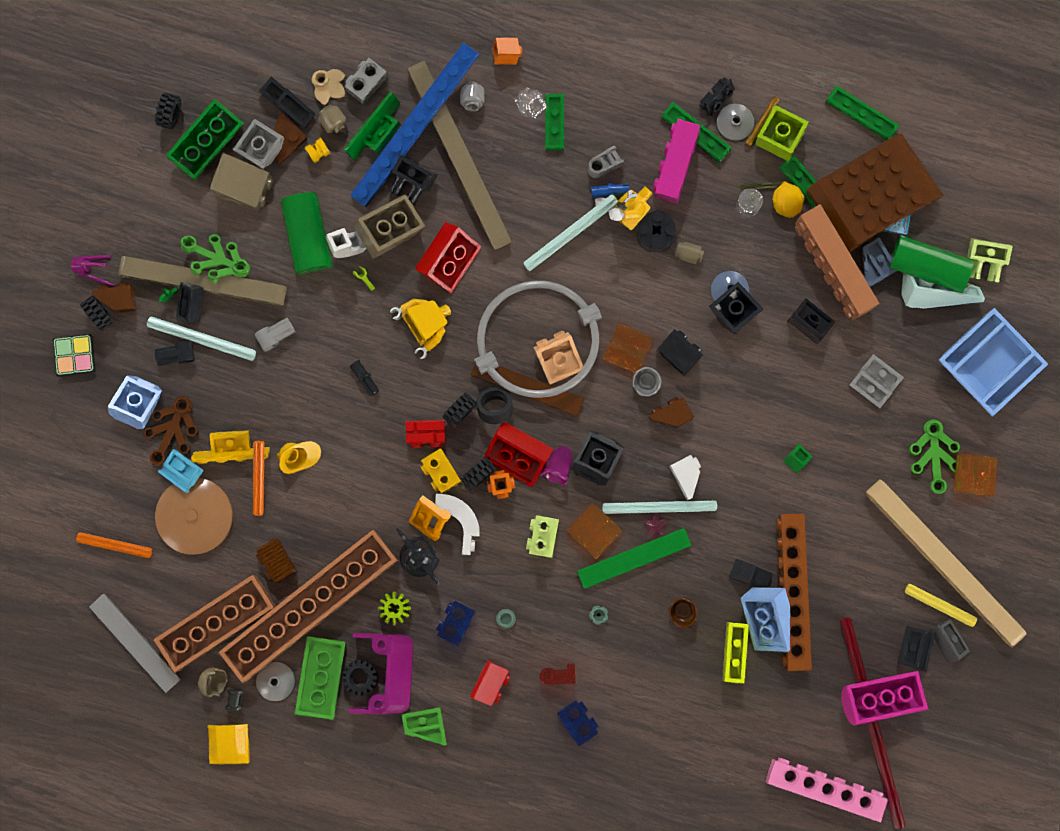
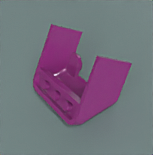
(398, 674)

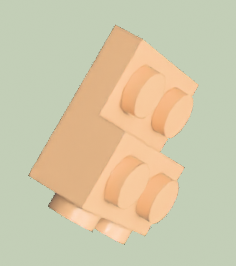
(558, 357)

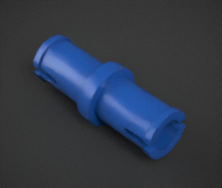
(607, 190)

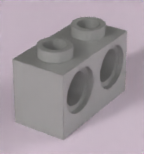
(370, 83)

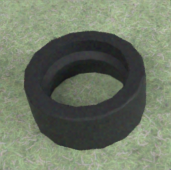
(492, 394)

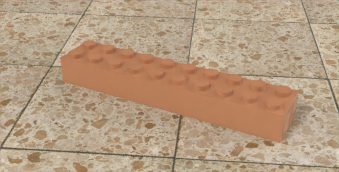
(308, 606)

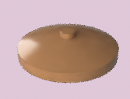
(196, 519)

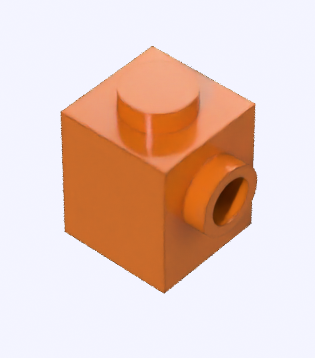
(506, 51)

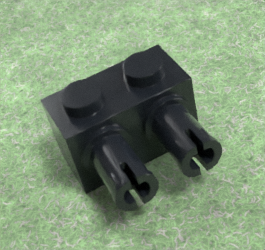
(411, 171)

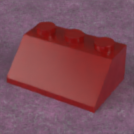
(448, 257)
(518, 454)

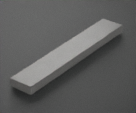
(135, 643)

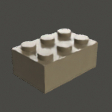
(389, 226)

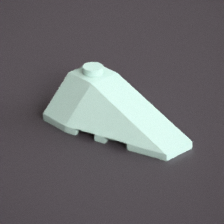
(924, 294)

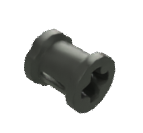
(234, 699)

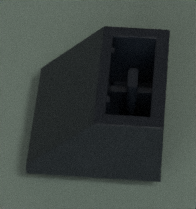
(680, 352)

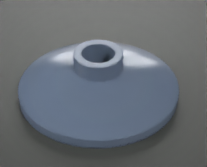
(724, 280)

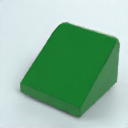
(797, 458)

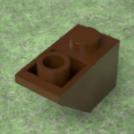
(117, 298)
(674, 414)

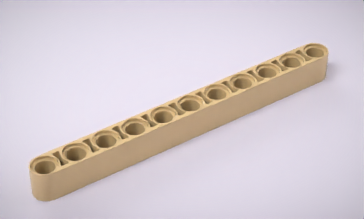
(946, 563)

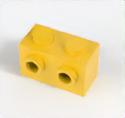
(441, 471)

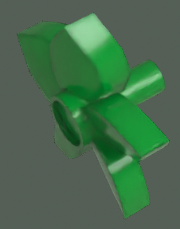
(168, 294)

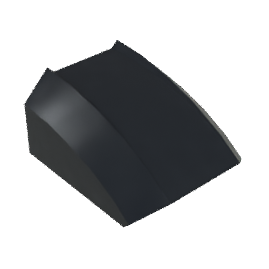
(597, 458)

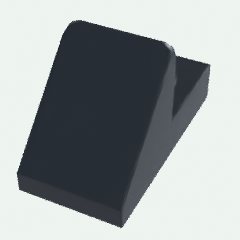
(750, 574)

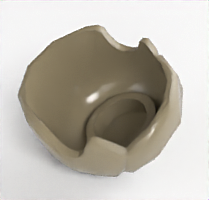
(212, 682)

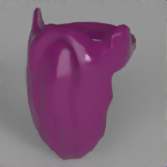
(558, 465)

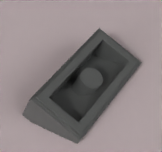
(950, 641)

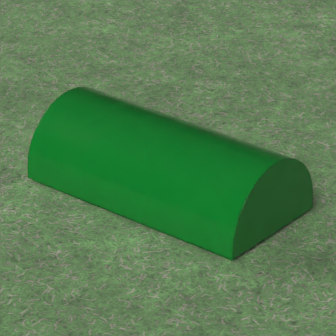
(204, 139)
(306, 233)
(931, 263)

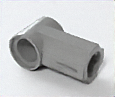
(271, 336)

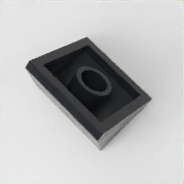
(735, 308)
(811, 321)

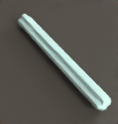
(571, 232)
(201, 338)
(656, 507)

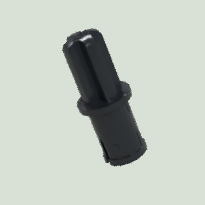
(364, 378)

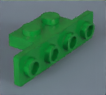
(377, 129)

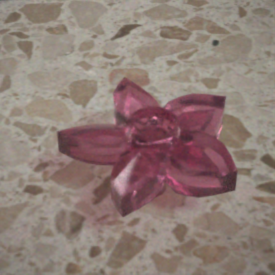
(656, 525)

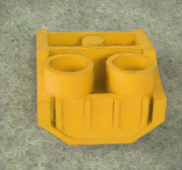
(228, 744)

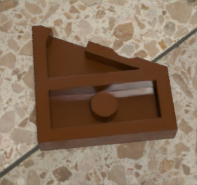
(292, 137)

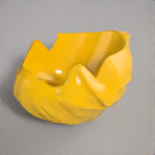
(788, 200)

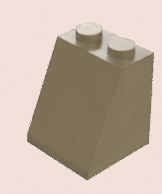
(241, 183)

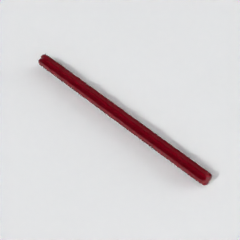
(874, 728)

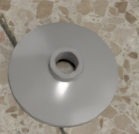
(731, 130)
(285, 679)

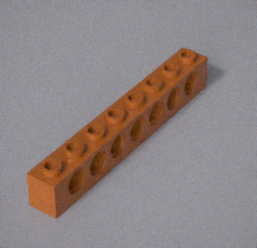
(800, 581)

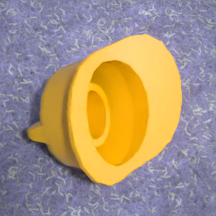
(299, 456)

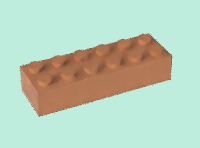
(836, 263)
(215, 623)

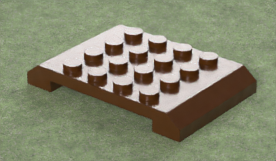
(875, 191)

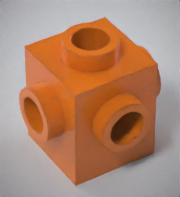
(500, 476)

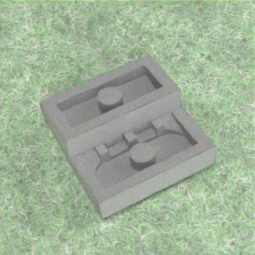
(876, 380)

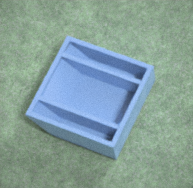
(992, 361)

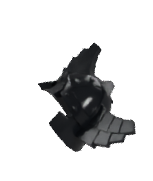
(418, 557)

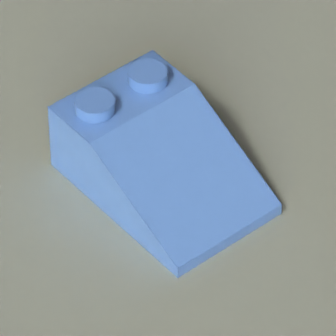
(768, 618)

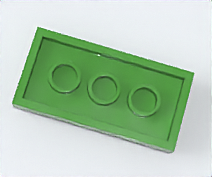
(320, 677)

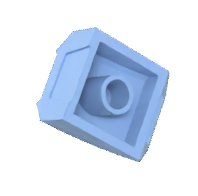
(134, 401)

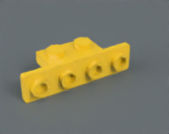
(226, 447)

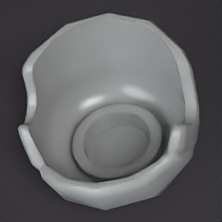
(647, 381)

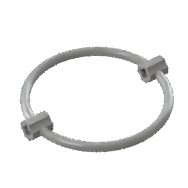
(587, 314)

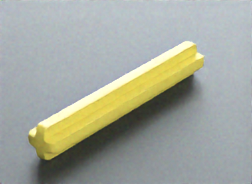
(940, 605)

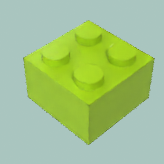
(781, 133)

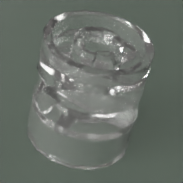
(749, 203)

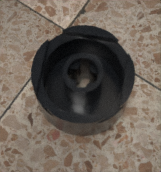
(658, 221)

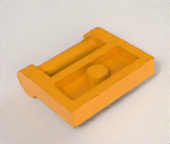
(423, 515)

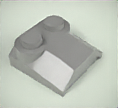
(259, 144)

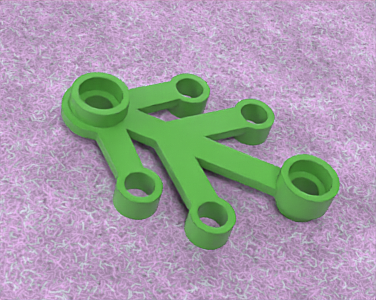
(216, 259)
(934, 453)

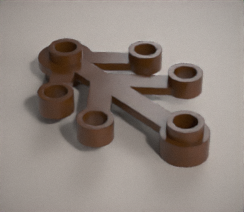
(172, 427)

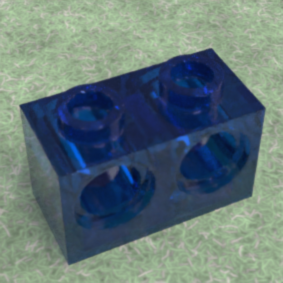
(460, 624)
(574, 724)

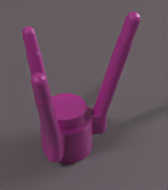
(82, 265)

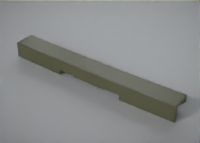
(770, 185)

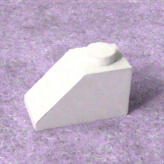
(686, 474)

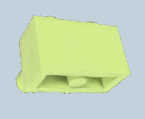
(992, 252)
(543, 536)

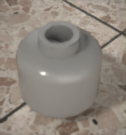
(472, 96)

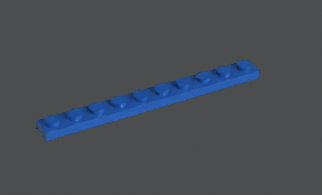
(415, 124)

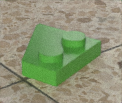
(425, 725)

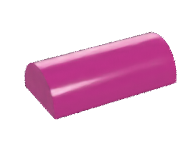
(883, 698)

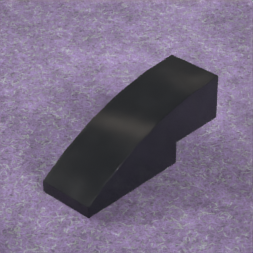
(286, 102)

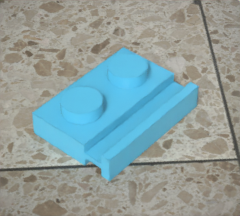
(180, 470)

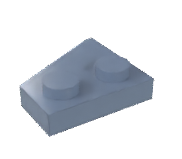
(876, 262)

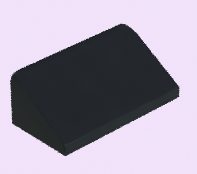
(189, 302)

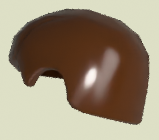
(683, 612)

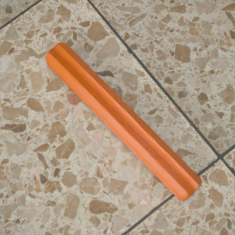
(258, 478)
(114, 545)

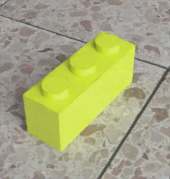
(735, 652)

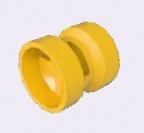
(317, 150)

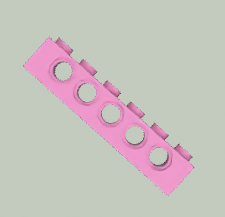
(873, 810)

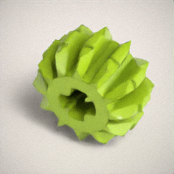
(395, 601)

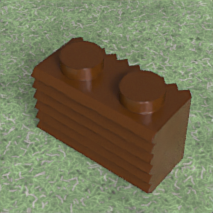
(276, 561)

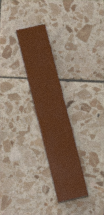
(565, 401)

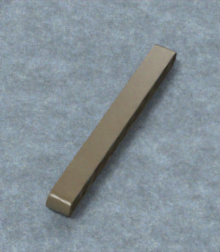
(462, 162)

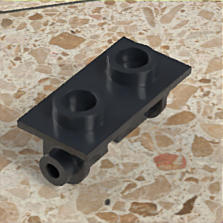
(723, 89)

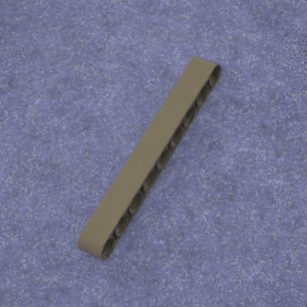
(226, 286)

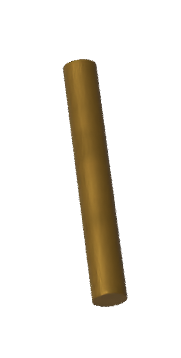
(756, 130)

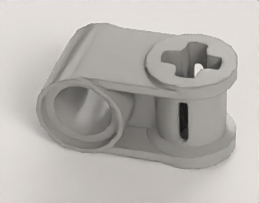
(608, 161)

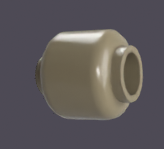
(332, 119)

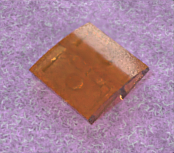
(627, 347)
(975, 474)
(594, 530)

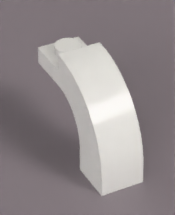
(345, 244)
(466, 517)

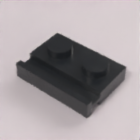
(916, 648)

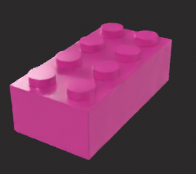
(677, 161)

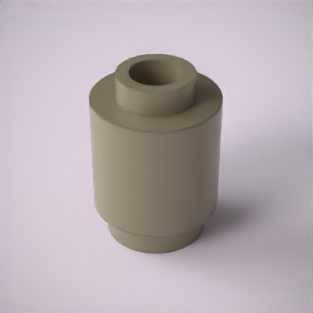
(689, 252)

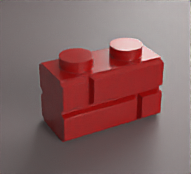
(425, 433)

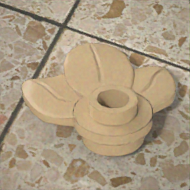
(330, 87)

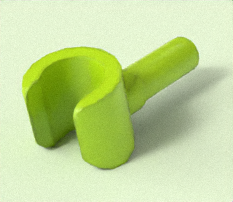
(363, 276)

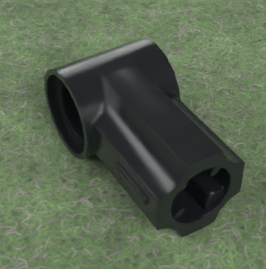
(180, 353)

